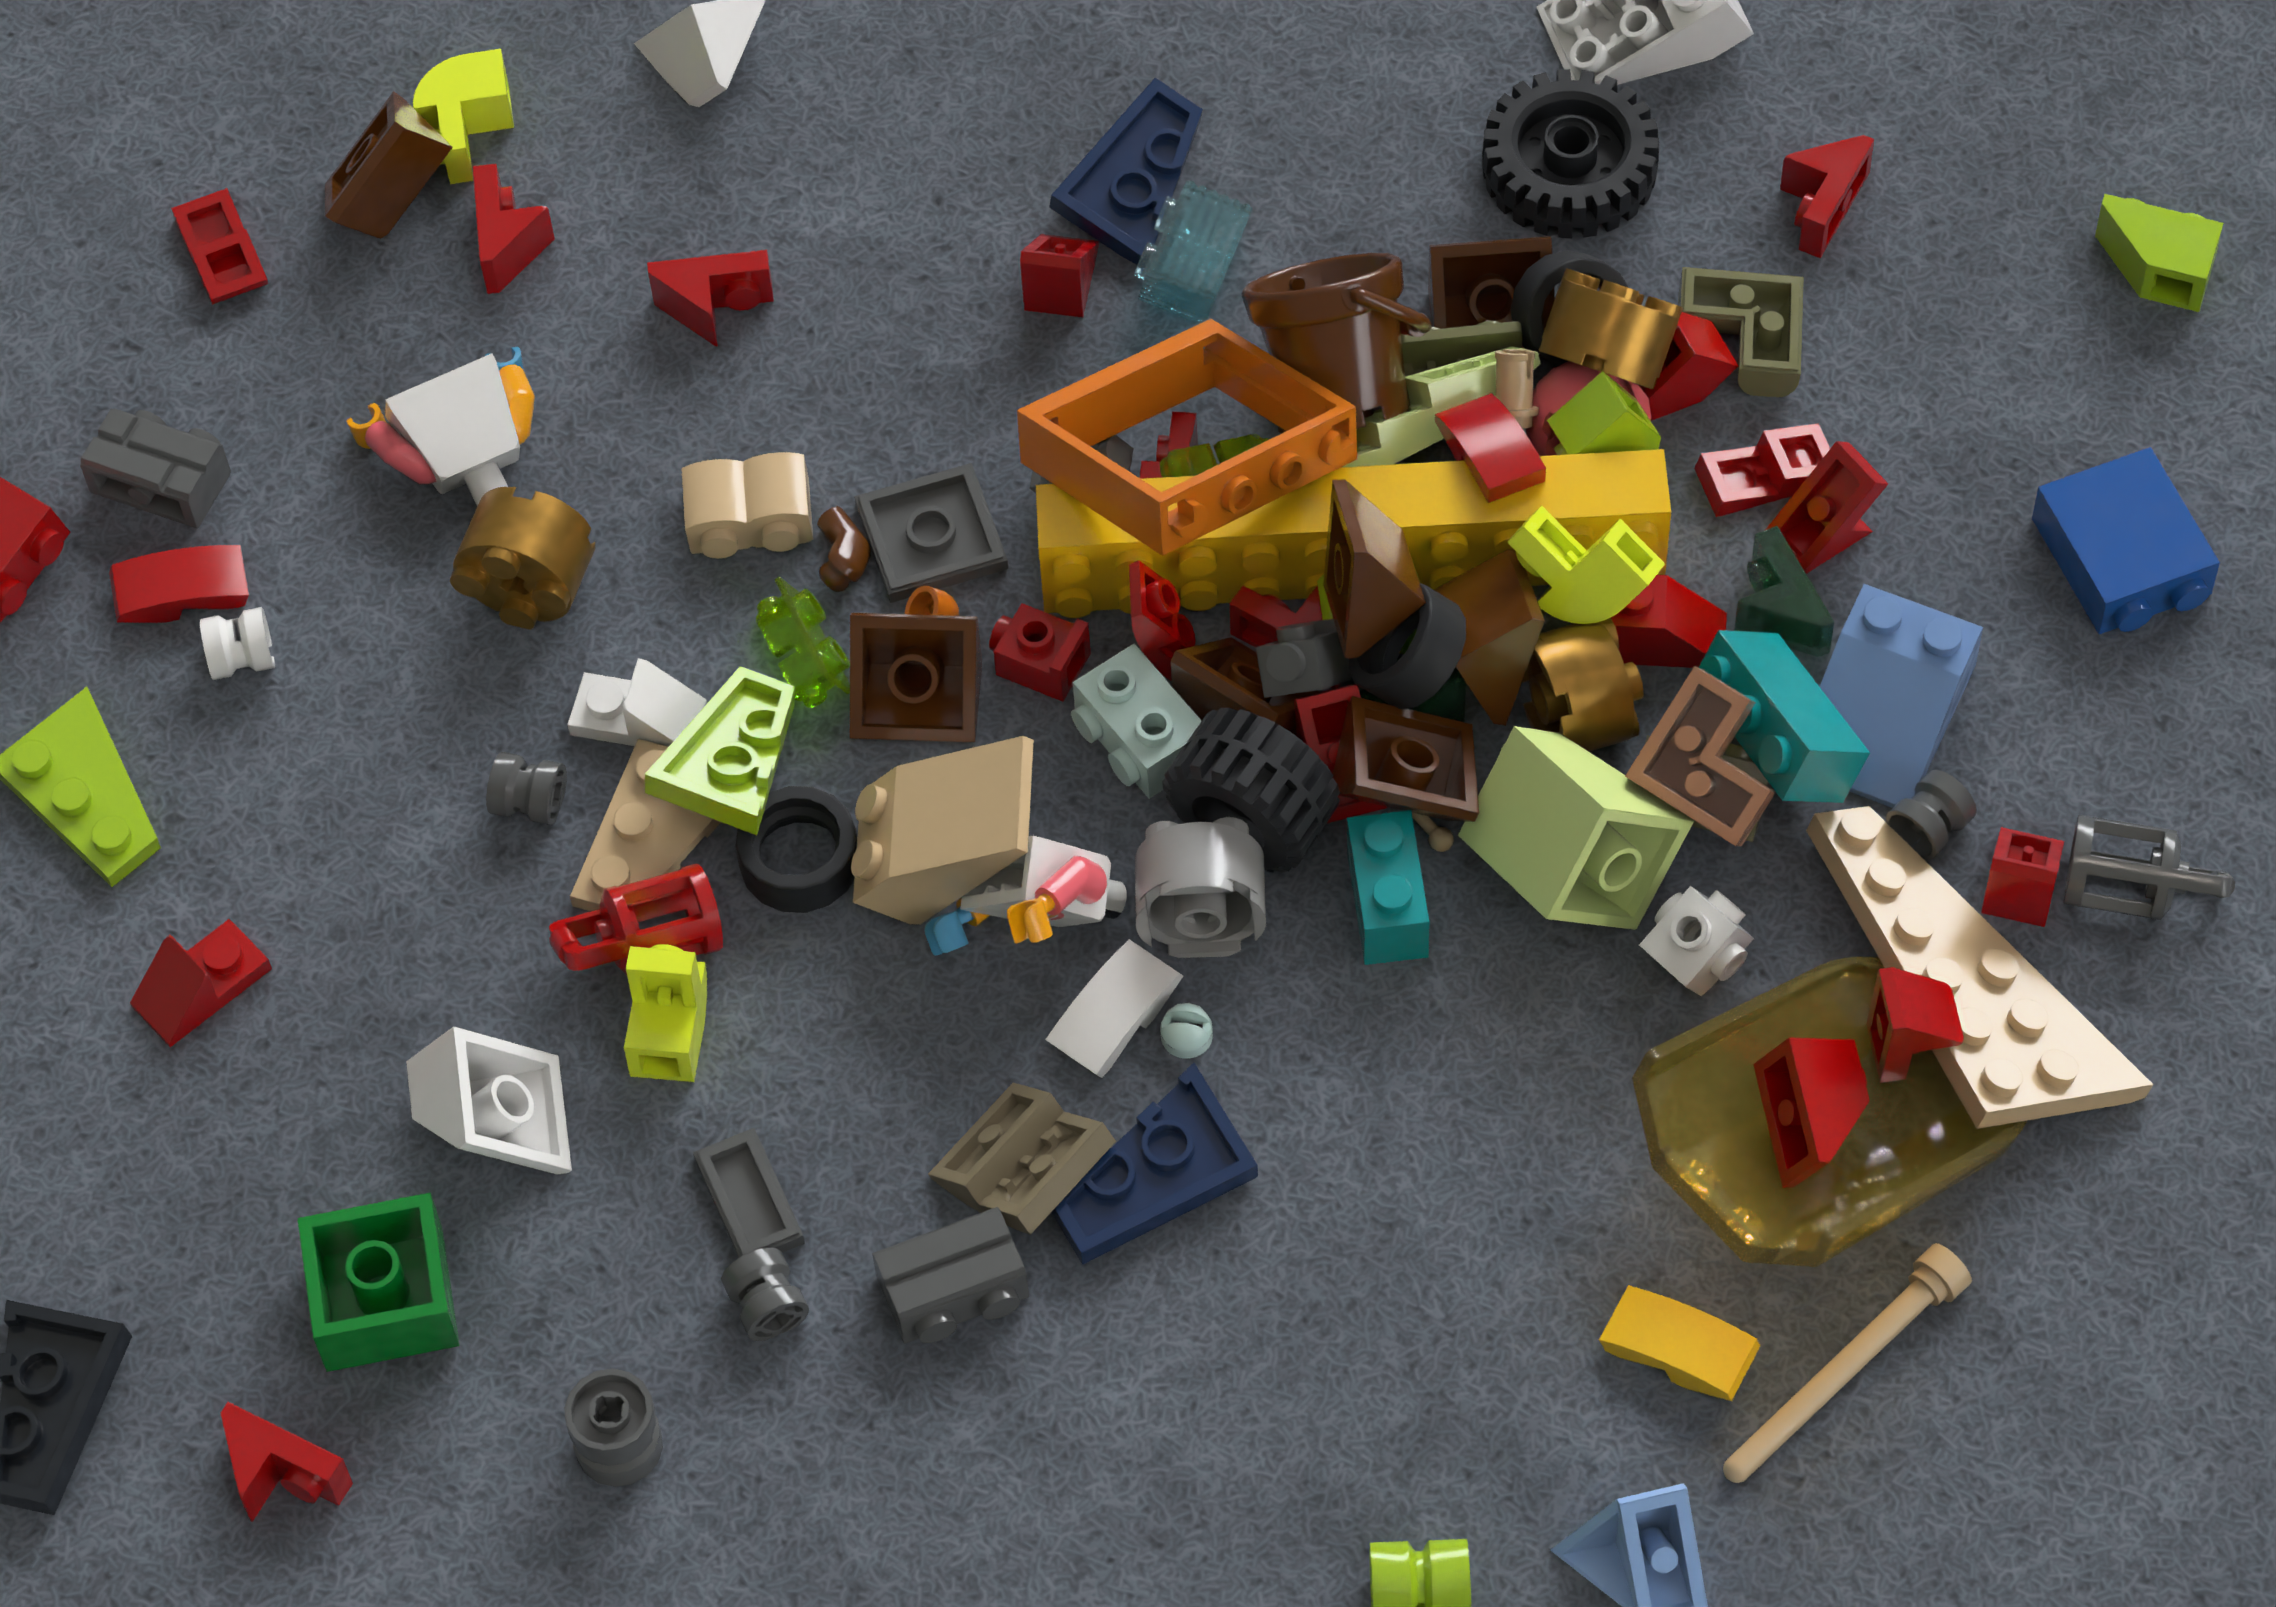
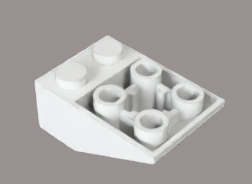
(1640, 36)

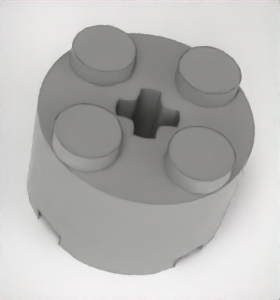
(1199, 887)

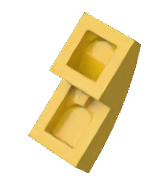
(1682, 1340)

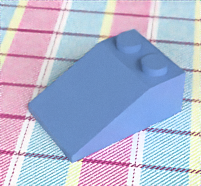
(1898, 686)

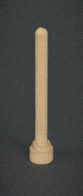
(1935, 1278)

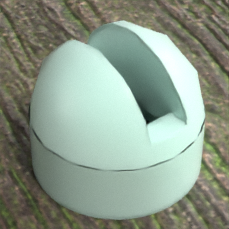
(1185, 1037)

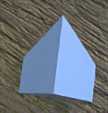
(1641, 1550)

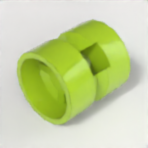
(1420, 1578)

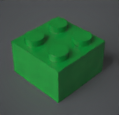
(378, 1282)

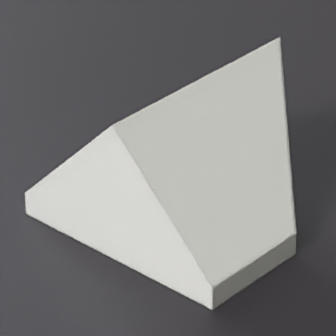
(701, 47)

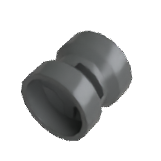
(531, 789)
(1932, 813)
(763, 1290)

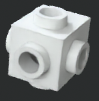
(1698, 939)

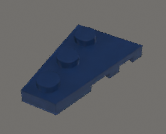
(1131, 172)
(1159, 1170)

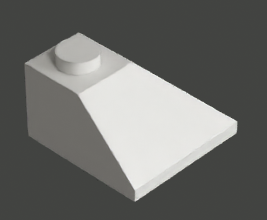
(492, 1099)

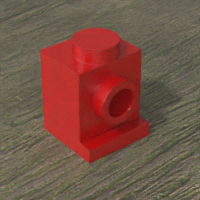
(1040, 650)

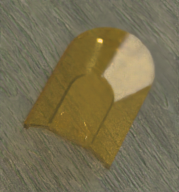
(1716, 1147)

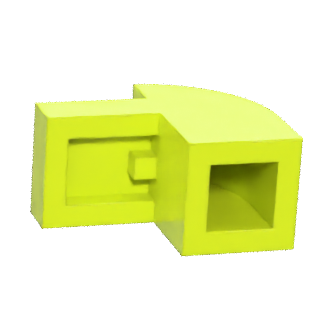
(463, 99)
(1583, 582)
(665, 1012)

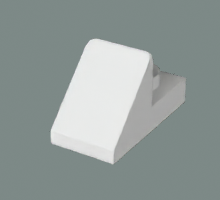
(642, 708)

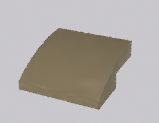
(1022, 1157)

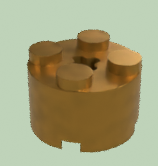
(1610, 328)
(523, 556)
(1583, 686)

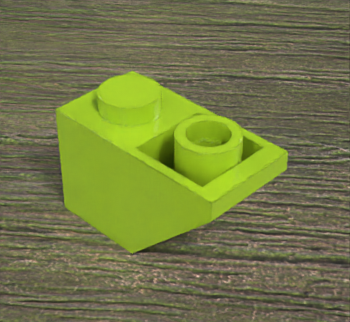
(2159, 249)
(1603, 420)

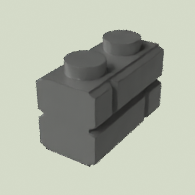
(155, 466)
(952, 1277)

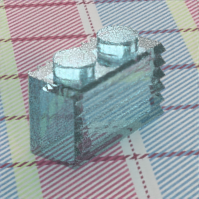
(1193, 253)

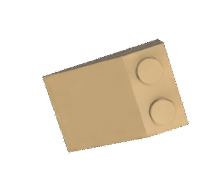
(941, 828)

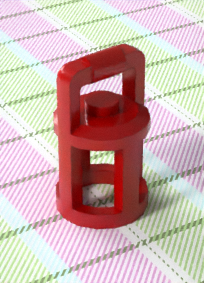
(635, 902)

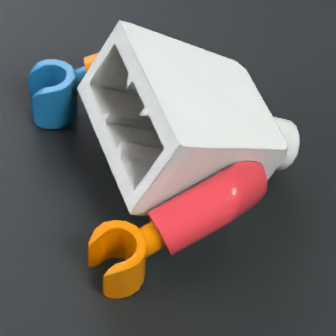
(455, 426)
(1037, 891)

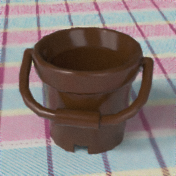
(1341, 327)

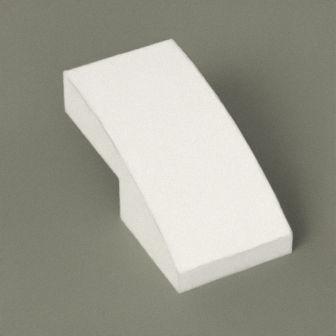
(1113, 1006)

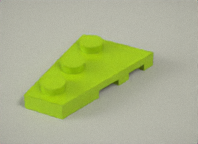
(728, 752)
(81, 788)

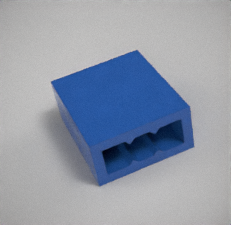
(2125, 541)

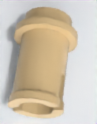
(1515, 383)

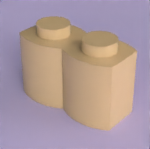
(747, 504)

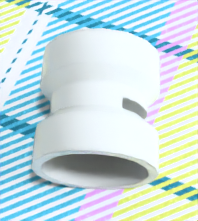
(237, 643)

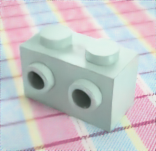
(1133, 717)

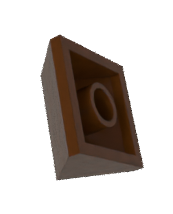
(384, 169)
(1478, 280)
(1366, 571)
(1500, 630)
(914, 677)
(1228, 677)
(1407, 761)

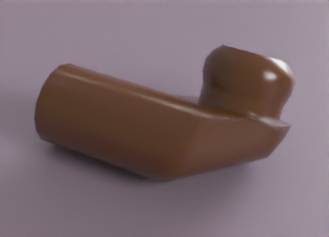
(848, 552)

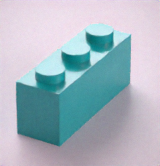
(1793, 727)

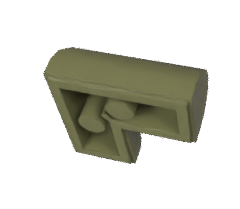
(1764, 314)

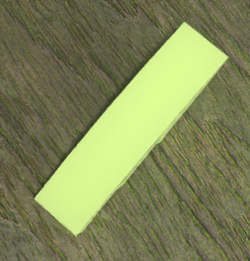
(1429, 393)

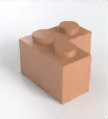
(1686, 763)

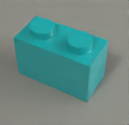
(1388, 887)

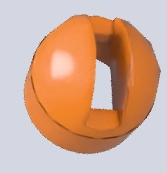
(931, 601)

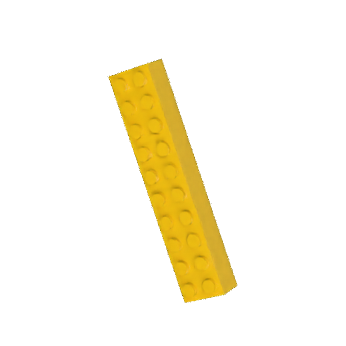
(1285, 541)

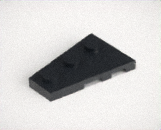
(50, 1398)

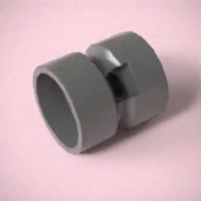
(613, 1427)

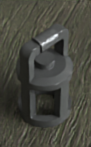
(2162, 873)

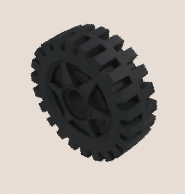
(1532, 144)

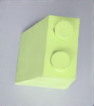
(1573, 831)

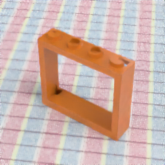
(1316, 439)

